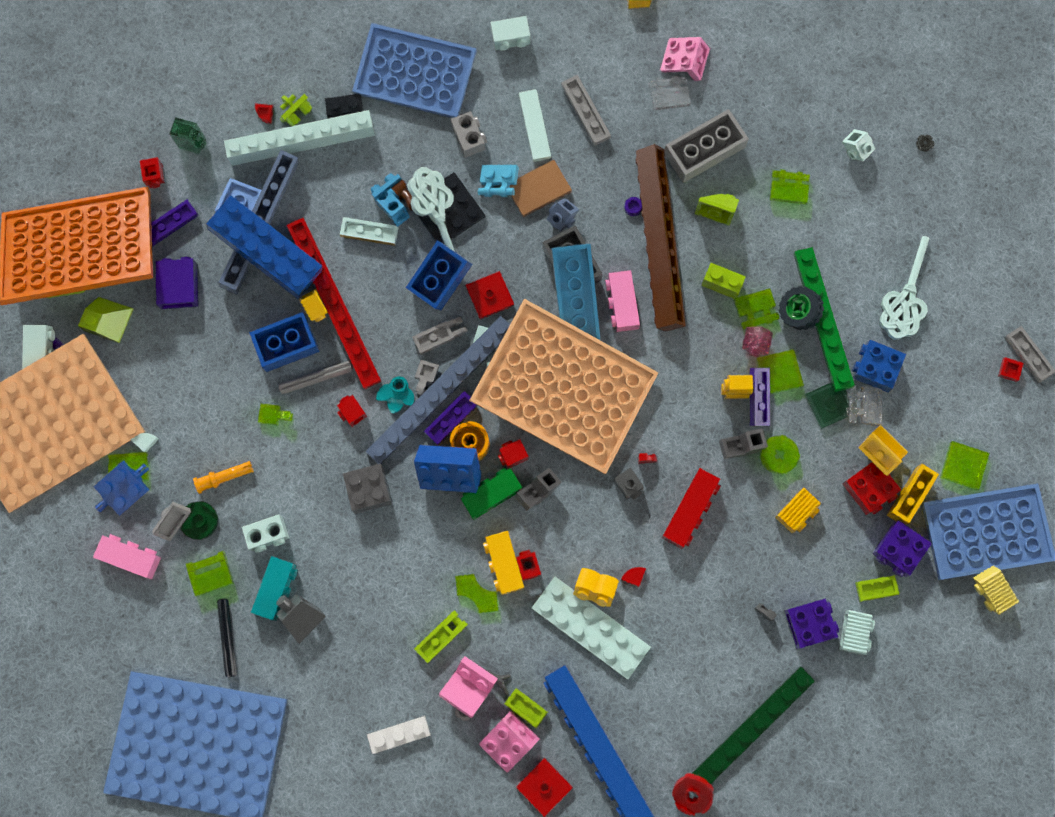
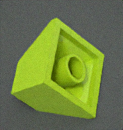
(717, 207)
(106, 319)

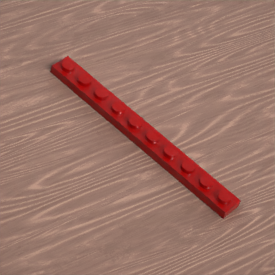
(336, 307)

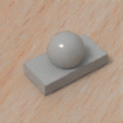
(171, 521)

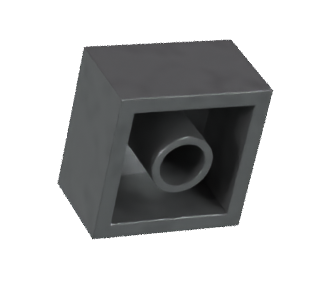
(367, 488)

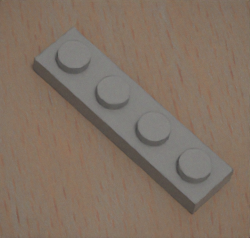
(586, 110)

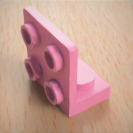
(686, 56)
(468, 687)
(509, 741)

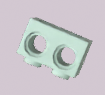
(265, 527)

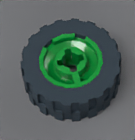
(811, 308)

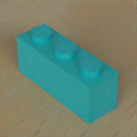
(273, 586)

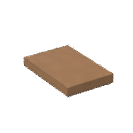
(539, 188)

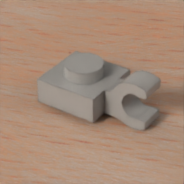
(425, 374)

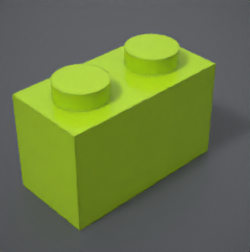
(723, 281)

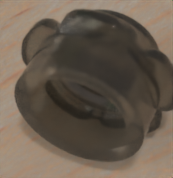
(924, 147)

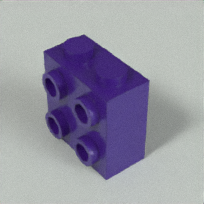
(901, 549)
(812, 623)

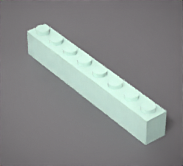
(299, 138)

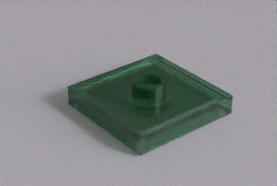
(828, 405)

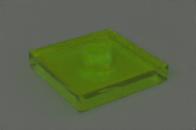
(964, 465)

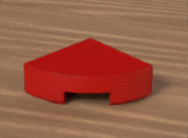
(265, 112)
(645, 458)
(634, 576)

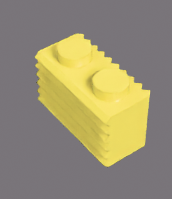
(995, 590)

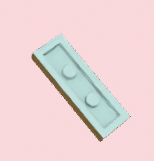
(369, 231)

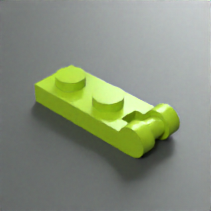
(440, 637)

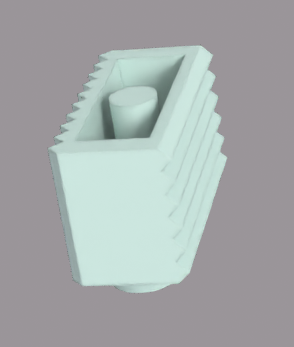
(856, 632)

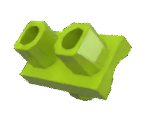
(301, 104)

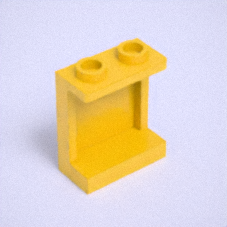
(883, 450)

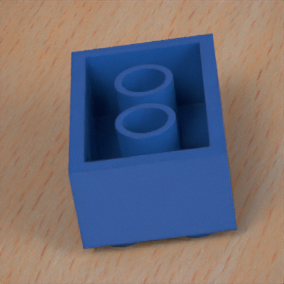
(439, 275)
(284, 342)
(448, 468)

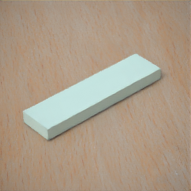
(534, 125)

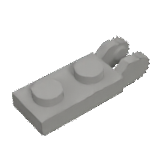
(438, 335)

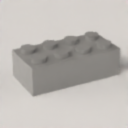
(706, 146)

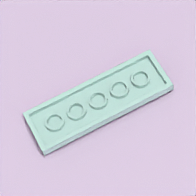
(591, 628)

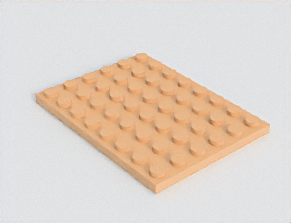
(564, 386)
(58, 421)

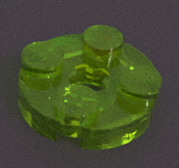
(780, 466)

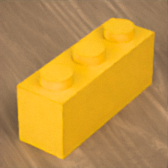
(912, 494)
(503, 563)

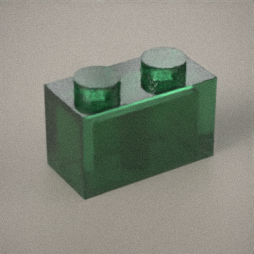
(187, 135)

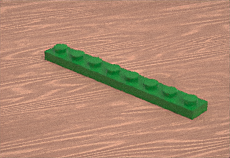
(826, 327)

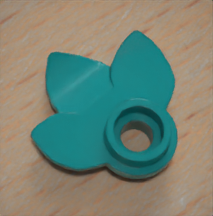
(396, 397)

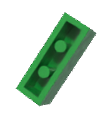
(491, 493)

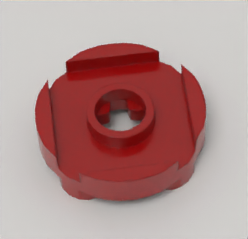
(695, 784)

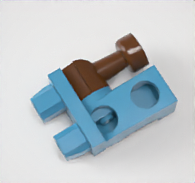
(389, 198)

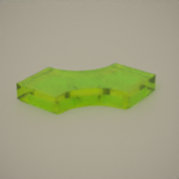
(484, 599)

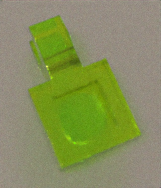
(271, 414)

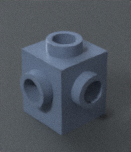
(562, 214)

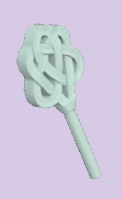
(425, 201)
(906, 308)

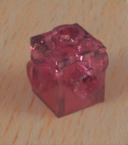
(757, 341)

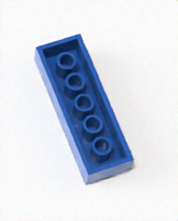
(264, 247)

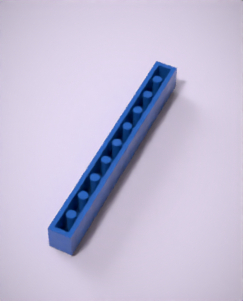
(597, 744)

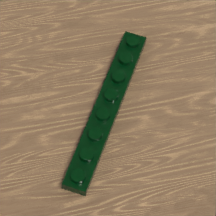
(754, 725)

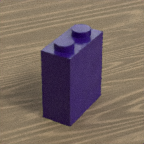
(176, 283)

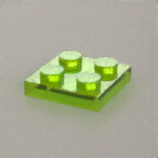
(783, 371)

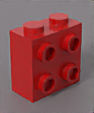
(871, 488)

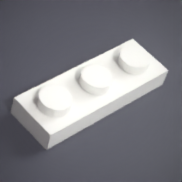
(398, 734)

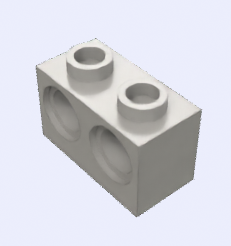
(465, 135)

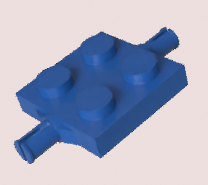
(121, 488)

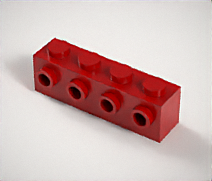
(691, 508)

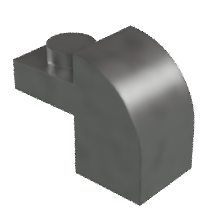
(744, 444)
(538, 489)

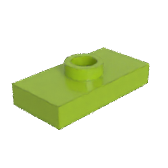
(877, 588)
(526, 708)

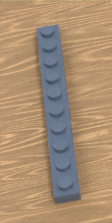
(438, 391)

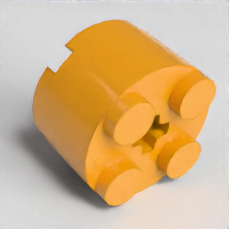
(468, 431)

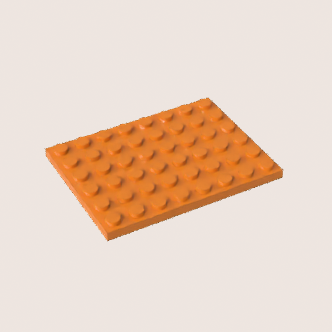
(75, 246)

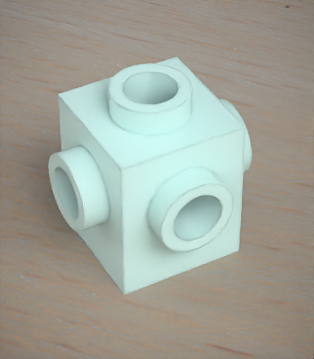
(858, 145)

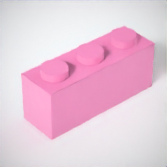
(622, 301)
(127, 556)

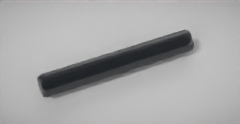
(226, 637)

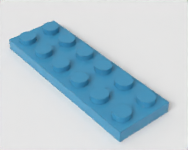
(576, 287)

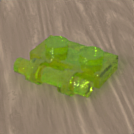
(788, 191)
(755, 303)

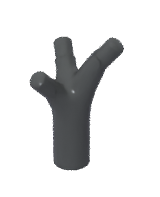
(500, 681)

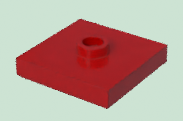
(489, 295)
(544, 787)

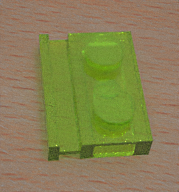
(133, 460)

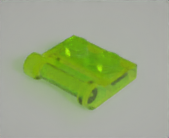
(212, 579)

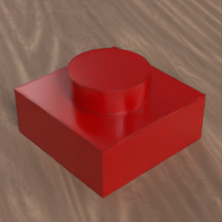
(1010, 369)

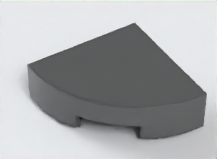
(768, 614)

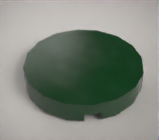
(204, 518)

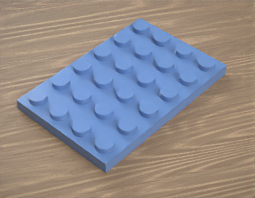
(414, 71)
(988, 530)

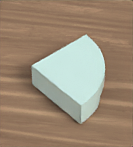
(144, 441)

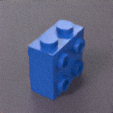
(878, 365)

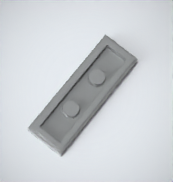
(1030, 354)

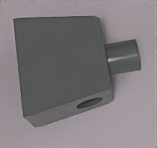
(299, 616)

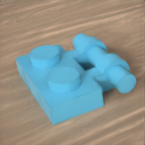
(498, 175)

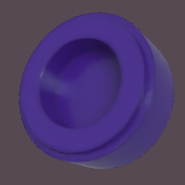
(633, 206)

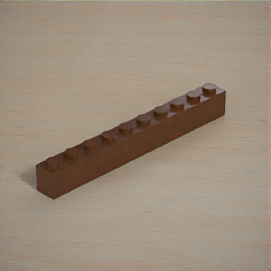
(660, 238)

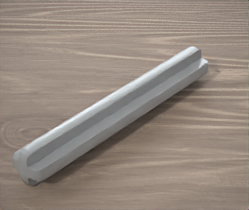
(315, 377)

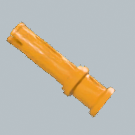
(215, 479)

